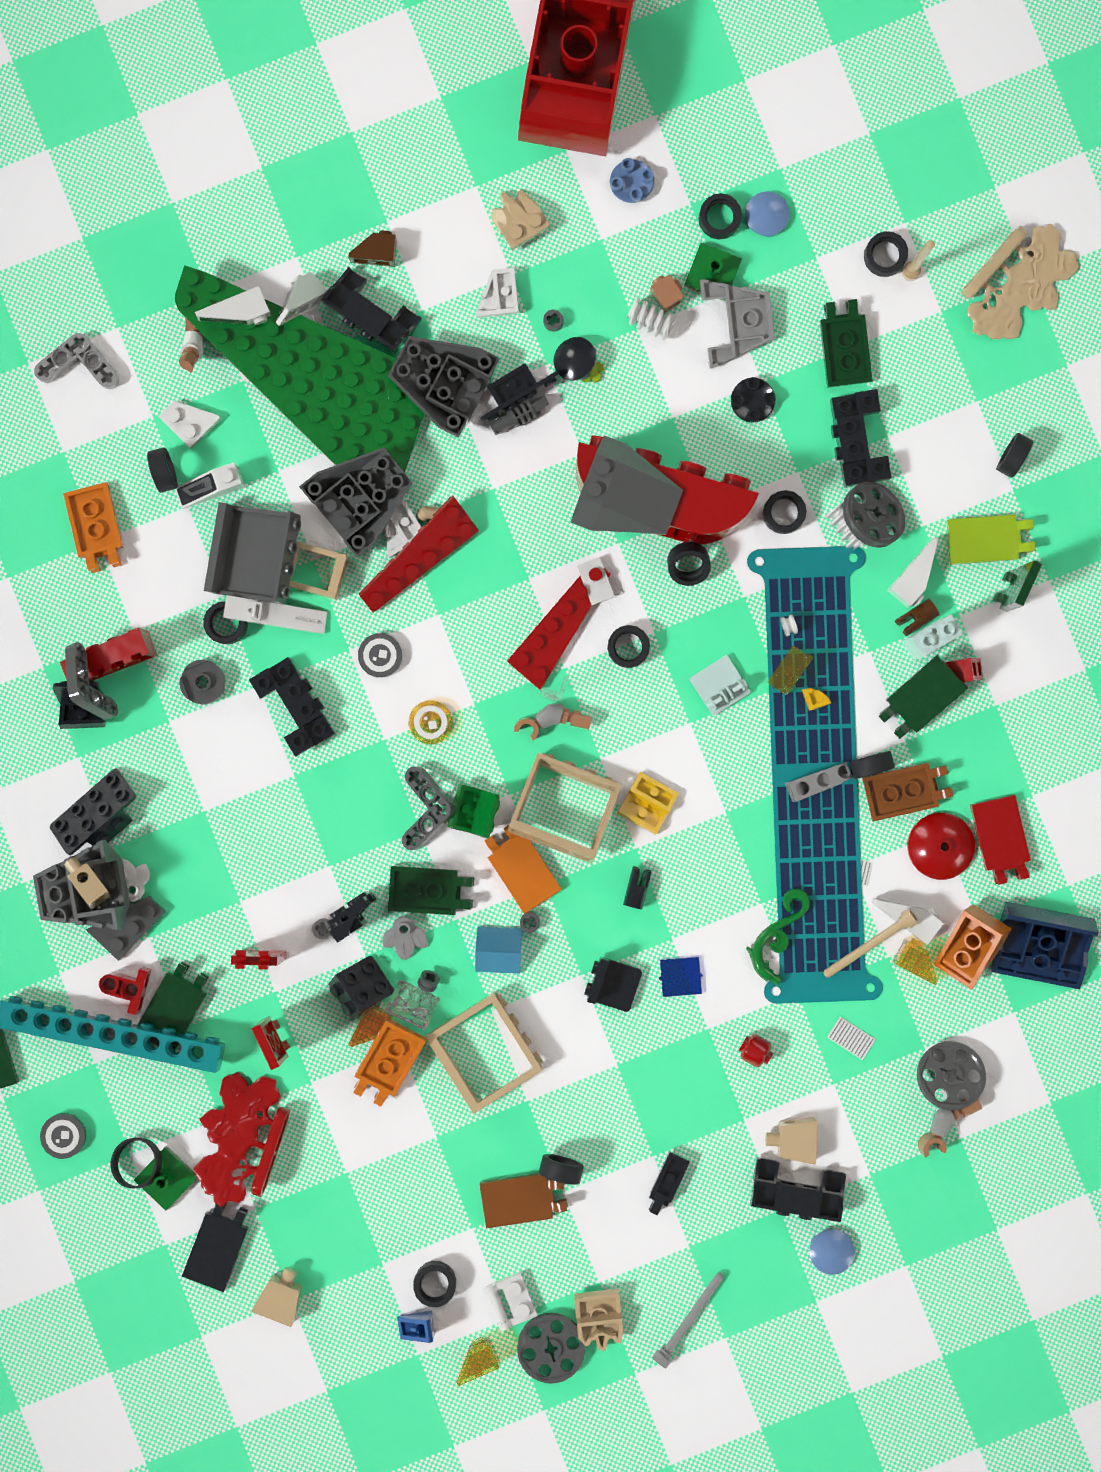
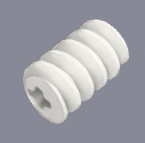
(650, 319)
(837, 514)

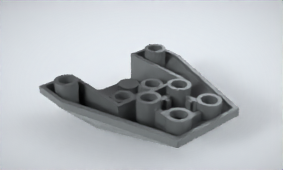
(444, 380)
(359, 496)

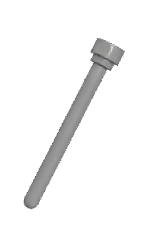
(664, 1355)

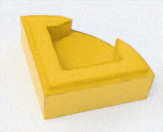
(815, 698)

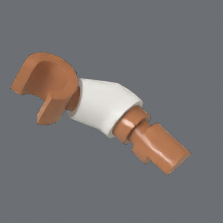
(191, 348)

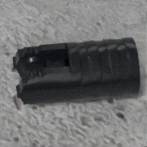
(636, 894)

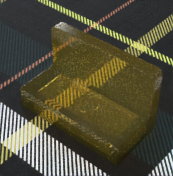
(789, 670)

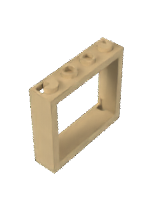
(550, 840)
(454, 1072)

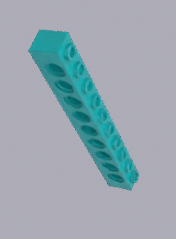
(11, 1020)

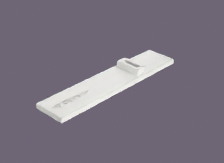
(275, 614)

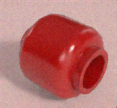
(756, 1050)

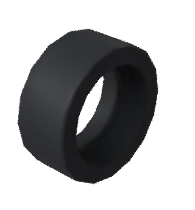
(725, 199)
(893, 238)
(1014, 455)
(162, 470)
(801, 508)
(688, 549)
(208, 626)
(632, 630)
(872, 764)
(561, 1169)
(417, 1284)

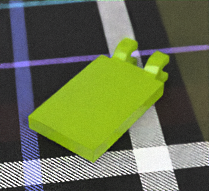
(987, 539)

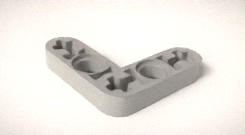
(81, 354)

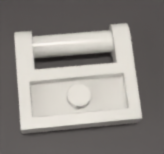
(517, 1298)

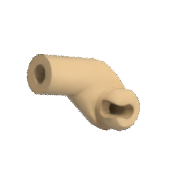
(426, 513)

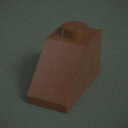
(376, 250)

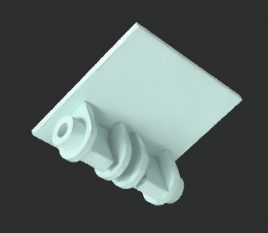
(719, 685)

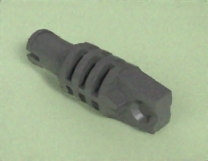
(519, 414)

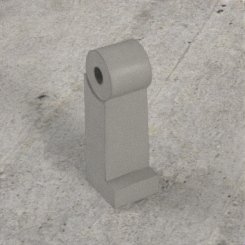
(818, 781)

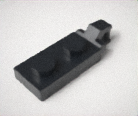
(667, 1181)

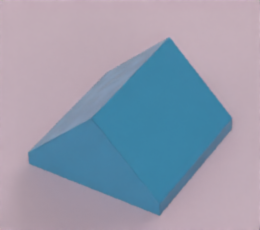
(498, 950)

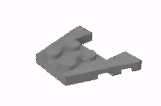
(747, 316)

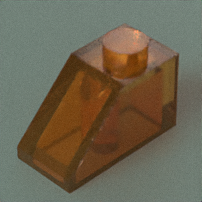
(369, 1025)

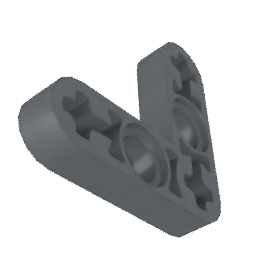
(78, 684)
(433, 812)

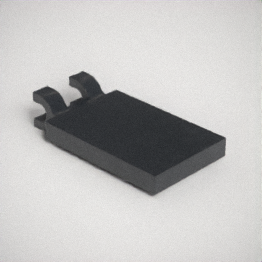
(216, 1248)

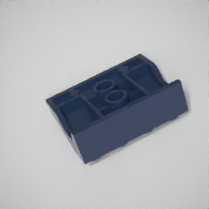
(1045, 945)

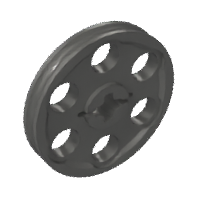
(873, 514)
(941, 1080)
(543, 1356)

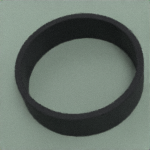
(115, 1158)

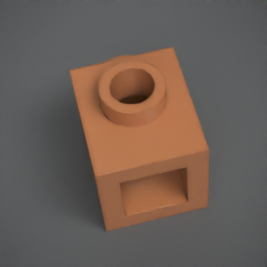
(666, 292)

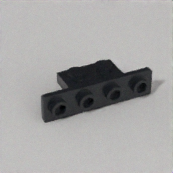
(513, 387)

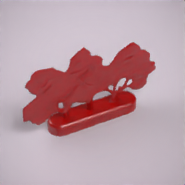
(235, 1132)

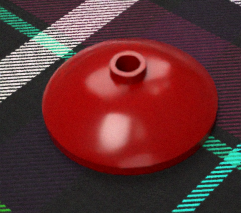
(925, 846)

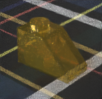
(916, 960)
(478, 1361)

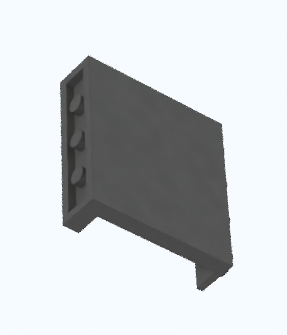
(252, 553)

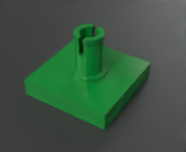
(712, 265)
(172, 1181)

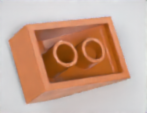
(972, 946)

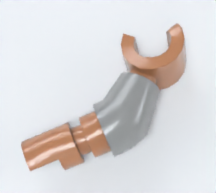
(553, 715)
(941, 1125)

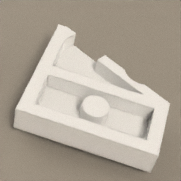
(499, 295)
(188, 422)
(400, 529)

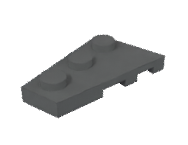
(137, 922)

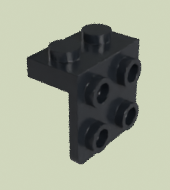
(73, 716)
(613, 984)
(360, 987)

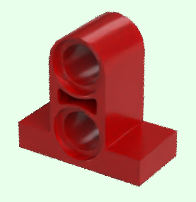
(967, 669)
(121, 988)

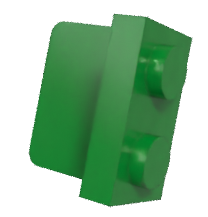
(474, 811)

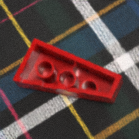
(118, 653)

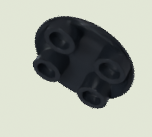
(575, 359)
(753, 400)

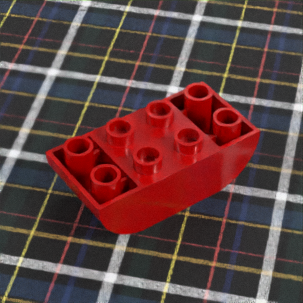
(575, 74)
(706, 508)

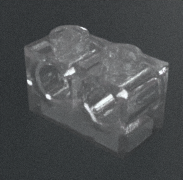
(412, 1004)

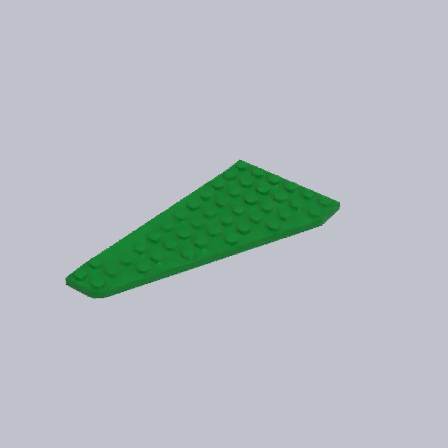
(312, 374)

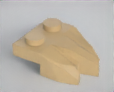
(519, 219)
(599, 1317)

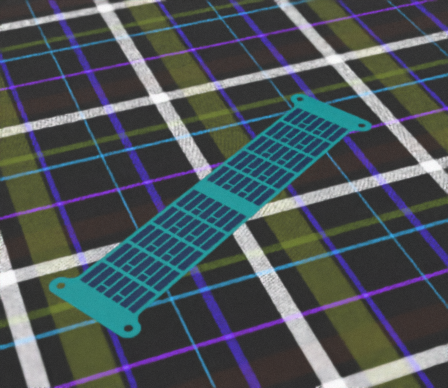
(821, 833)

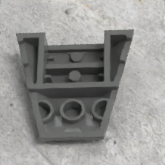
(62, 902)

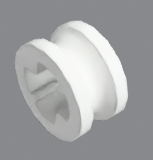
(789, 625)

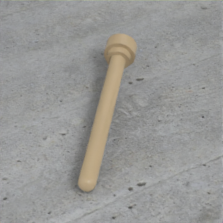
(913, 268)
(906, 920)

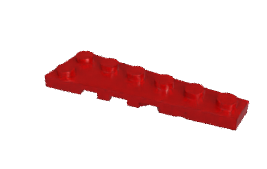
(432, 544)
(550, 638)

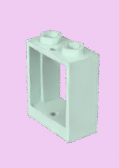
(932, 637)

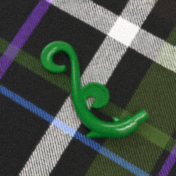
(756, 952)

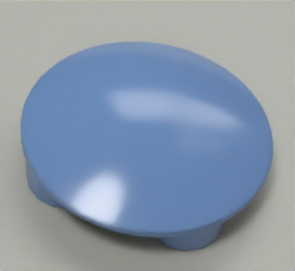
(631, 180)
(767, 213)
(832, 1251)

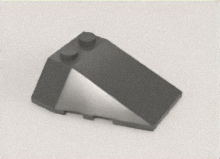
(625, 493)

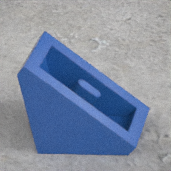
(417, 1327)

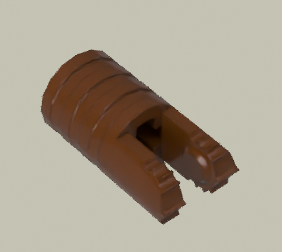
(920, 614)

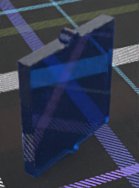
(680, 976)

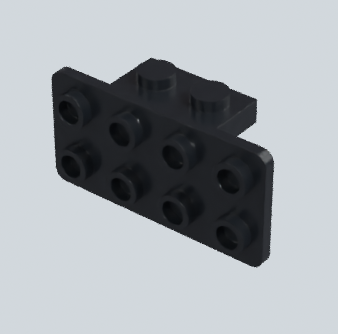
(96, 814)

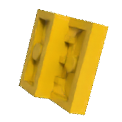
(647, 803)

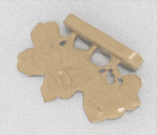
(1027, 282)

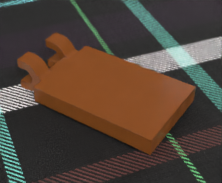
(904, 791)
(520, 1200)

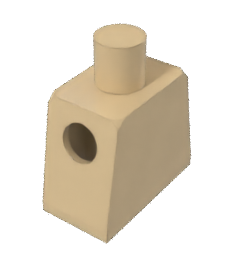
(92, 890)
(795, 1140)
(280, 1298)

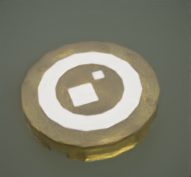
(430, 722)

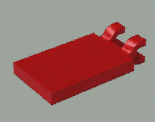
(1001, 837)
(262, 958)
(270, 1042)

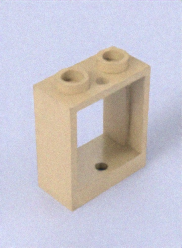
(337, 575)

